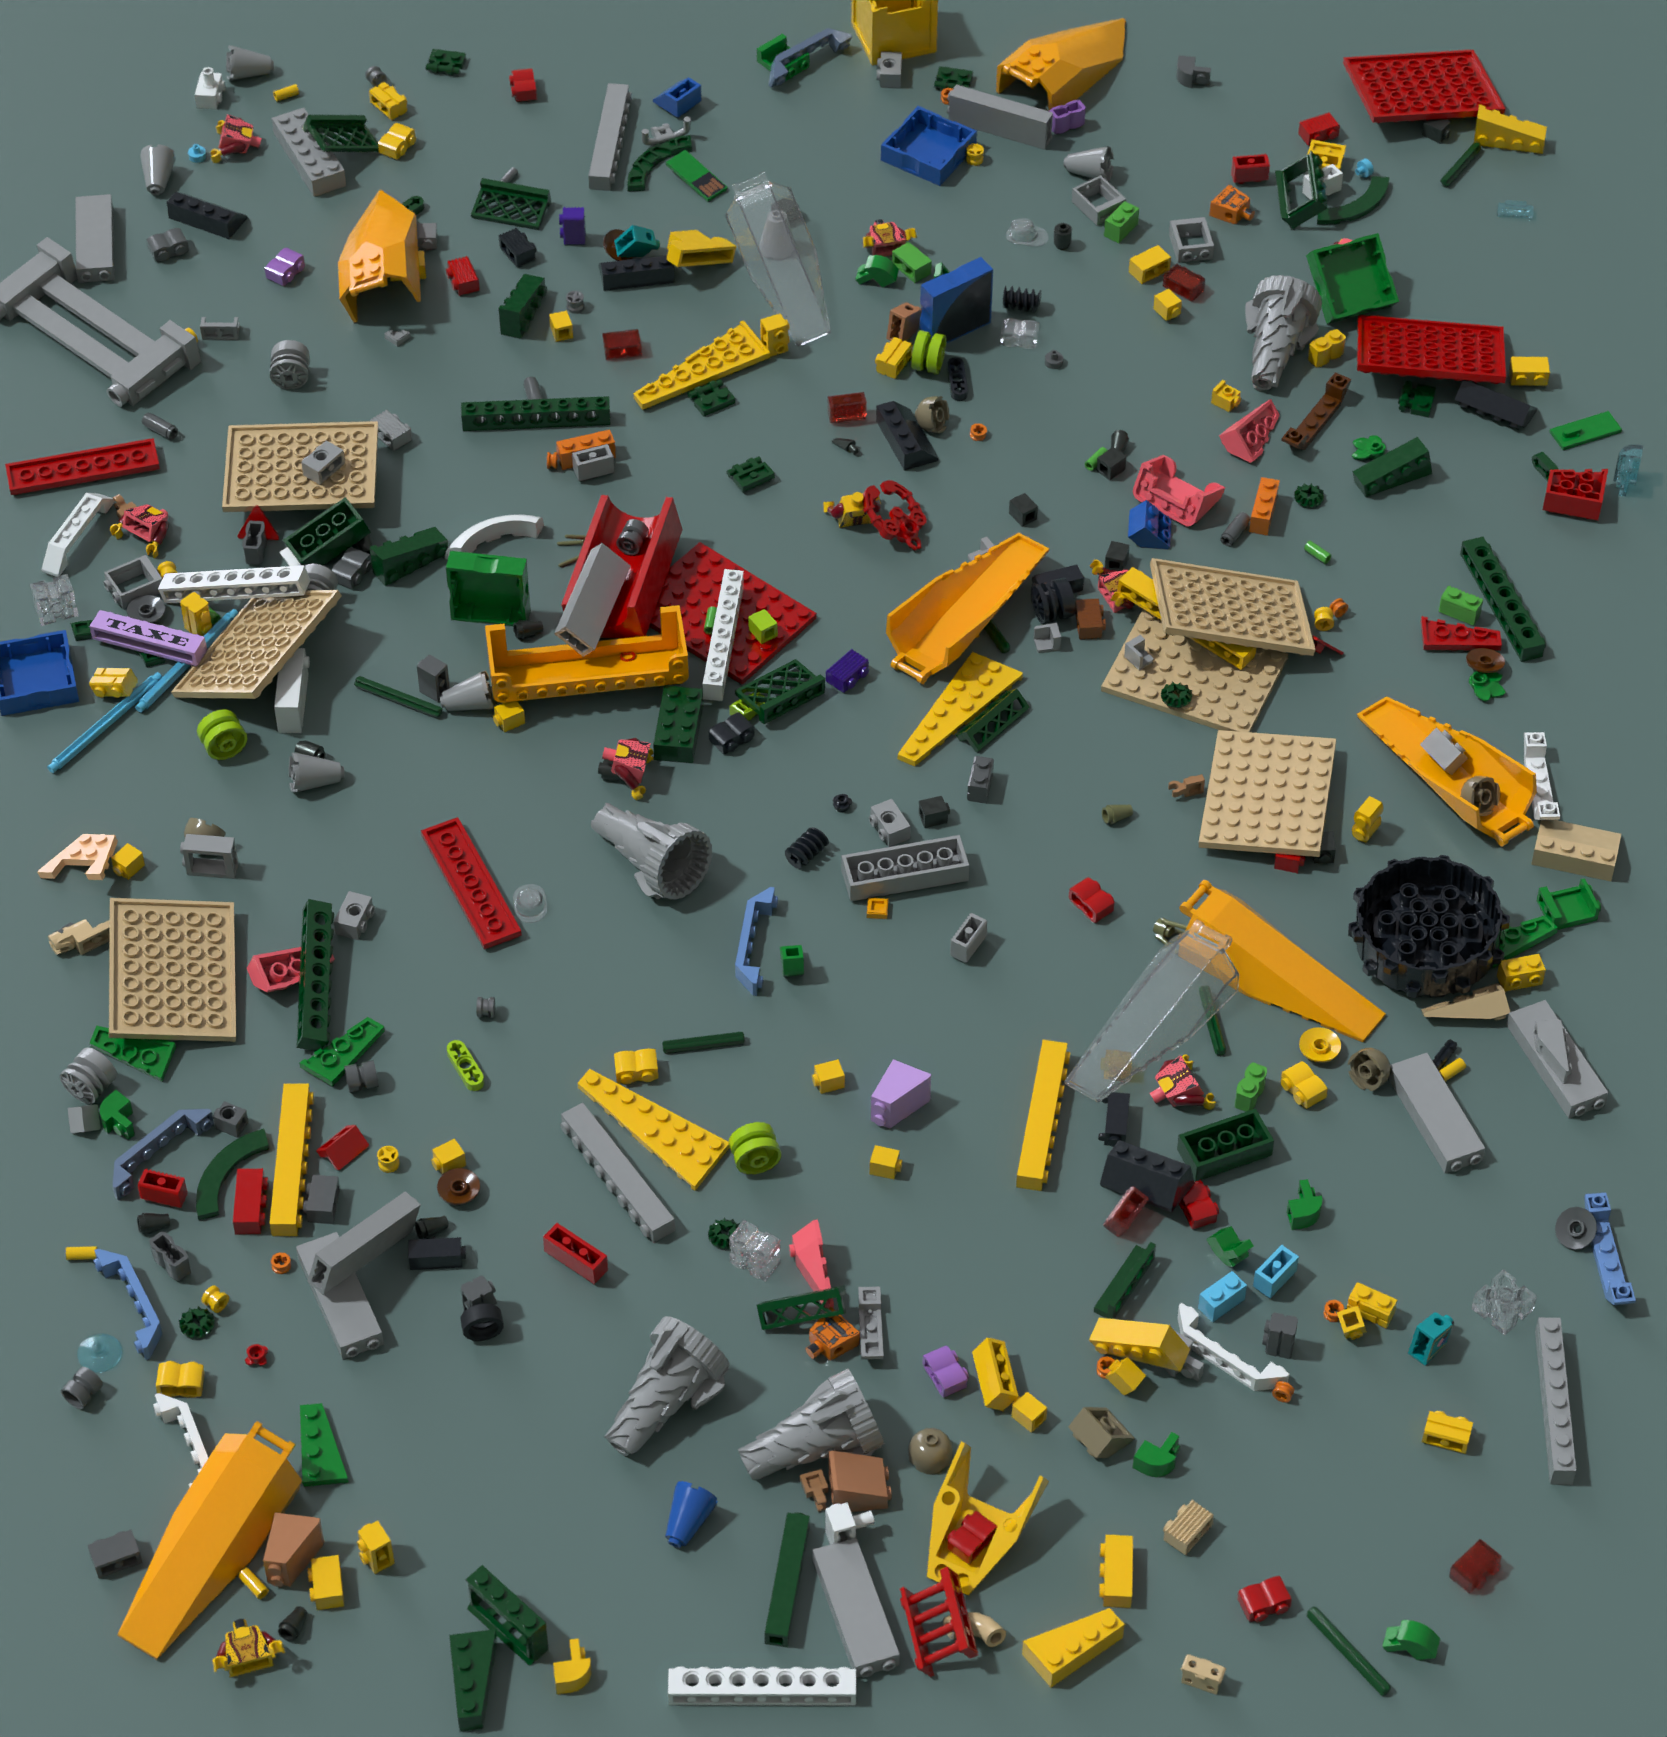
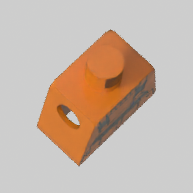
(1231, 206)
(832, 1337)

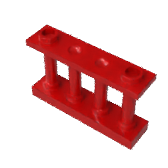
(959, 1623)

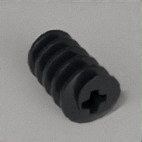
(1021, 299)
(806, 847)

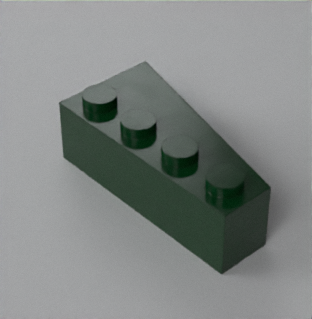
(521, 306)
(1394, 468)
(407, 555)
(472, 1670)

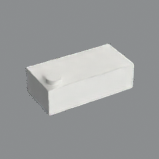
(292, 693)

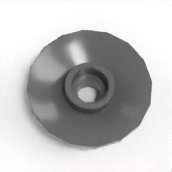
(146, 608)
(1566, 1228)

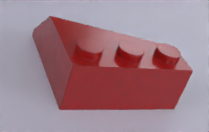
(1575, 492)

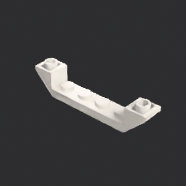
(55, 557)
(1534, 760)
(1227, 1361)
(173, 1409)

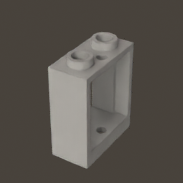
(1097, 185)
(1189, 228)
(128, 571)
(210, 846)

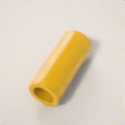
(286, 92)
(1452, 1069)
(81, 1253)
(253, 1583)

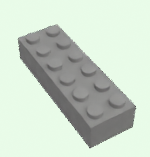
(317, 168)
(905, 868)

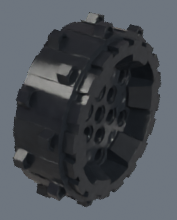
(1428, 926)

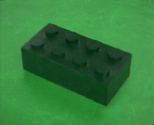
(327, 534)
(678, 724)
(1225, 1144)

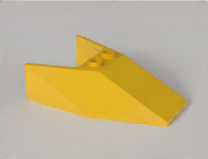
(951, 1508)

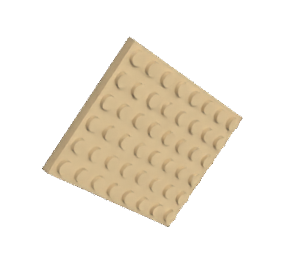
(267, 468)
(1231, 607)
(256, 646)
(1220, 691)
(1268, 793)
(172, 970)

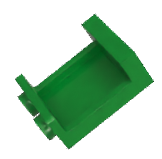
(769, 50)
(1570, 905)

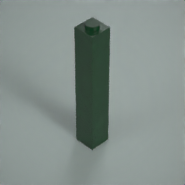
(787, 1579)

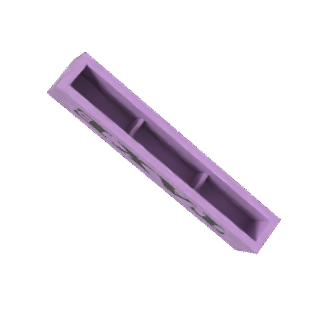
(148, 638)

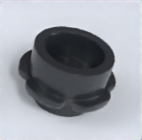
(842, 802)

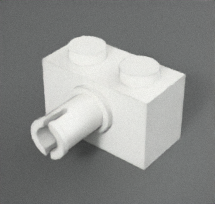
(209, 89)
(1332, 180)
(841, 1524)

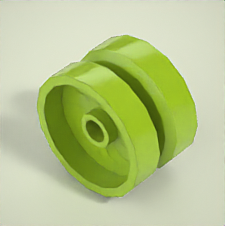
(928, 352)
(221, 734)
(754, 1148)

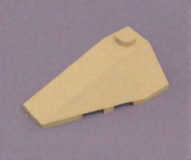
(1483, 1004)

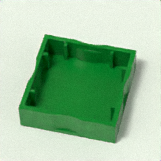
(1352, 278)
(488, 588)

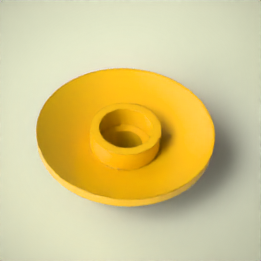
(1320, 1038)

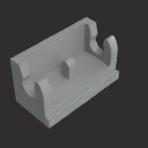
(219, 330)

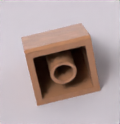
(858, 1481)
(291, 1547)

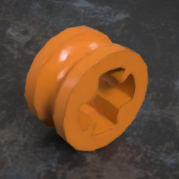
(944, 95)
(978, 427)
(552, 460)
(1339, 607)
(284, 1258)
(1332, 1304)
(1104, 1361)
(1283, 1391)

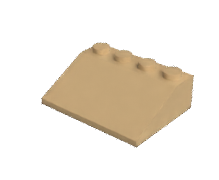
(1576, 849)

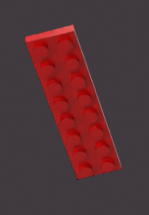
(82, 466)
(471, 883)

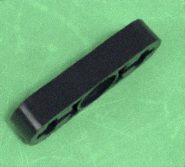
(962, 384)

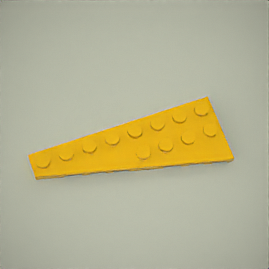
(724, 356)
(964, 698)
(676, 1141)

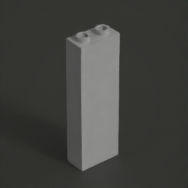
(1000, 116)
(94, 238)
(592, 599)
(1583, 1087)
(1436, 1113)
(363, 1243)
(343, 1306)
(856, 1608)

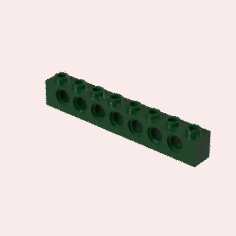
(535, 413)
(1502, 599)
(314, 975)

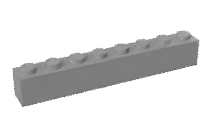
(609, 137)
(617, 1173)
(1555, 1401)

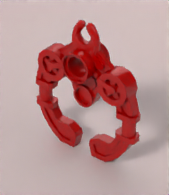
(901, 526)

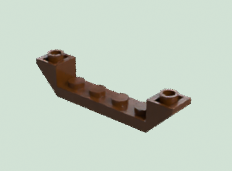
(1320, 414)

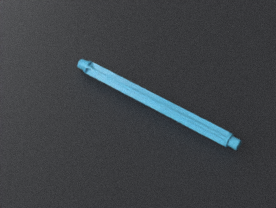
(179, 668)
(101, 725)

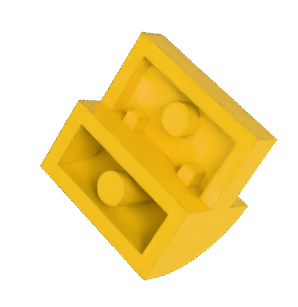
(1328, 152)

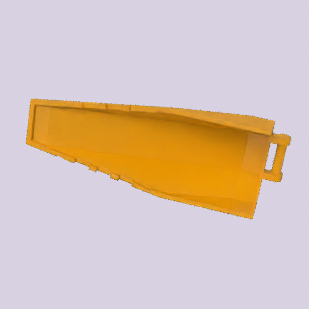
(956, 606)
(1406, 729)
(1279, 970)
(211, 1536)

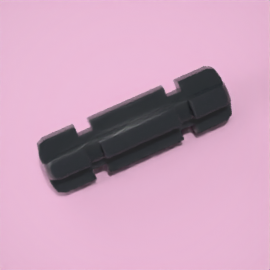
(1444, 1054)

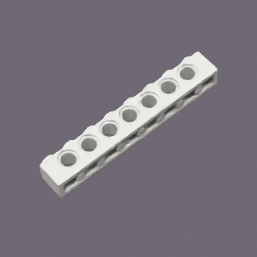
(235, 584)
(723, 635)
(772, 1694)

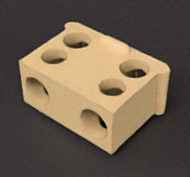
(1202, 1674)

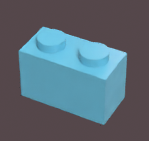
(1275, 1271)
(1222, 1296)

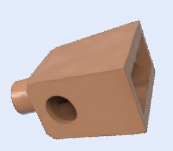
(903, 321)

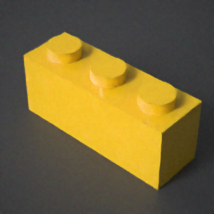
(995, 1374)
(1116, 1571)

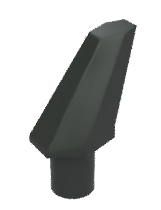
(846, 444)

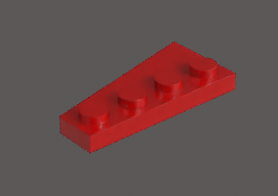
(1457, 637)

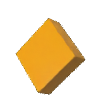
(877, 908)

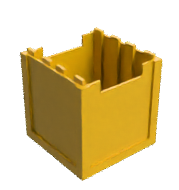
(895, 26)

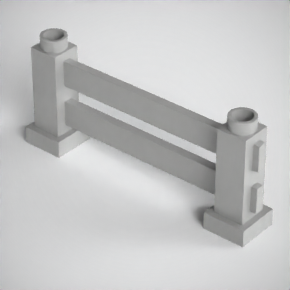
(52, 274)

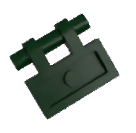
(446, 61)
(951, 77)
(714, 401)
(1422, 401)
(750, 473)

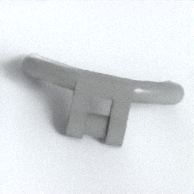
(665, 128)

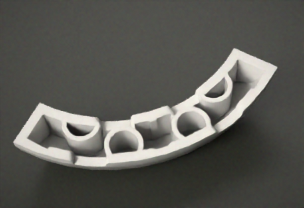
(493, 529)

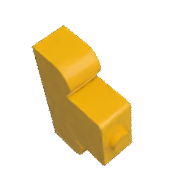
(695, 248)

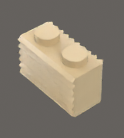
(1188, 1527)

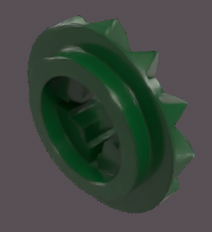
(1314, 500)
(1171, 699)
(716, 1237)
(192, 1330)

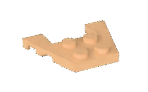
(85, 851)

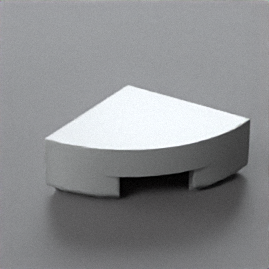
(397, 337)

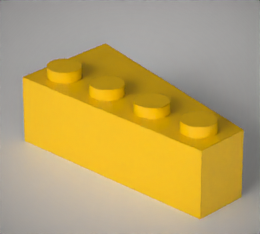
(1508, 132)
(1140, 1342)
(1072, 1645)

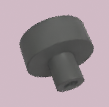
(1054, 359)

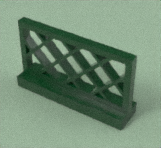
(342, 126)
(514, 193)
(787, 699)

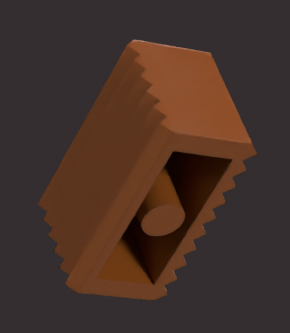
(1089, 618)

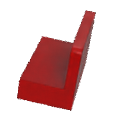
(343, 1146)

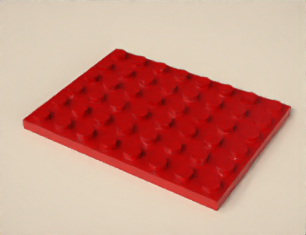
(1422, 85)
(1431, 349)
(696, 585)

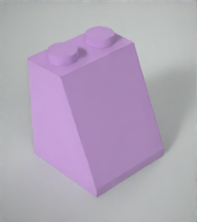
(899, 1094)

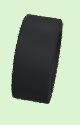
(485, 1330)

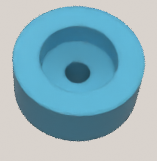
(197, 153)
(1364, 168)

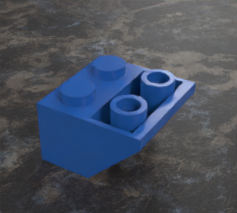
(680, 97)
(1149, 526)

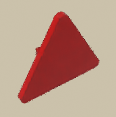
(258, 515)
(1319, 645)

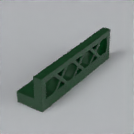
(987, 716)
(1125, 1281)
(805, 1298)

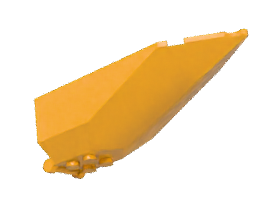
(1065, 61)
(379, 248)

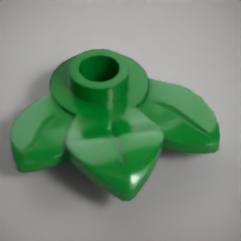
(1369, 447)
(1486, 685)

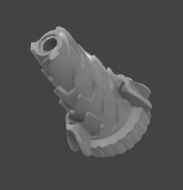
(1283, 319)
(669, 856)
(677, 1368)
(830, 1420)

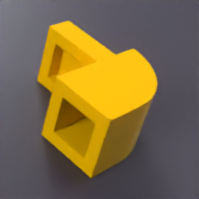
(572, 1674)

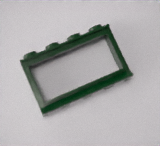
(1314, 206)
(518, 1615)

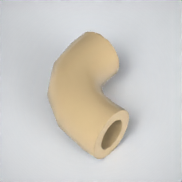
(982, 1627)

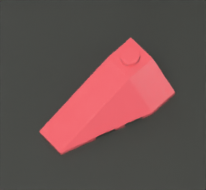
(1250, 433)
(276, 969)
(809, 1257)

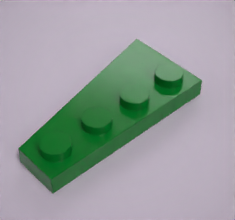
(1528, 934)
(343, 1051)
(145, 1055)
(319, 1450)

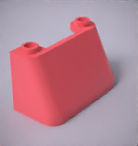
(1171, 495)

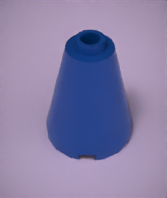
(688, 1512)

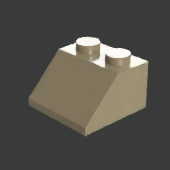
(1100, 1432)

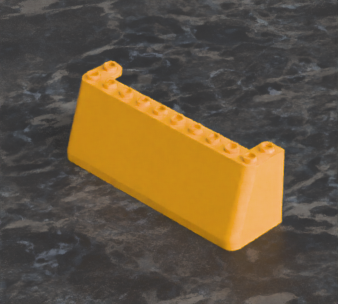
(564, 672)

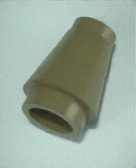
(1115, 813)

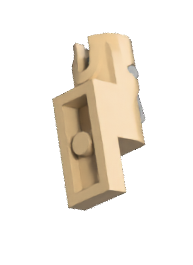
(80, 936)

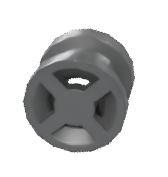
(375, 76)
(575, 301)
(485, 1007)

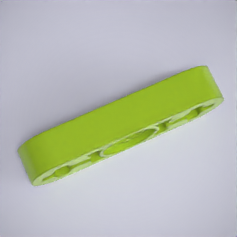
(464, 1074)

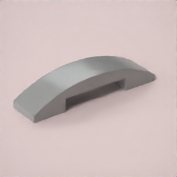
(870, 1323)

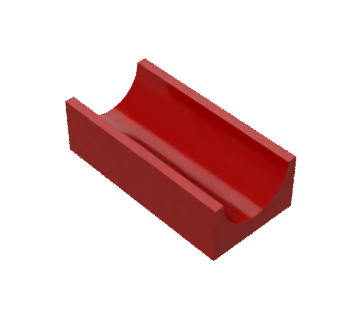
(648, 568)

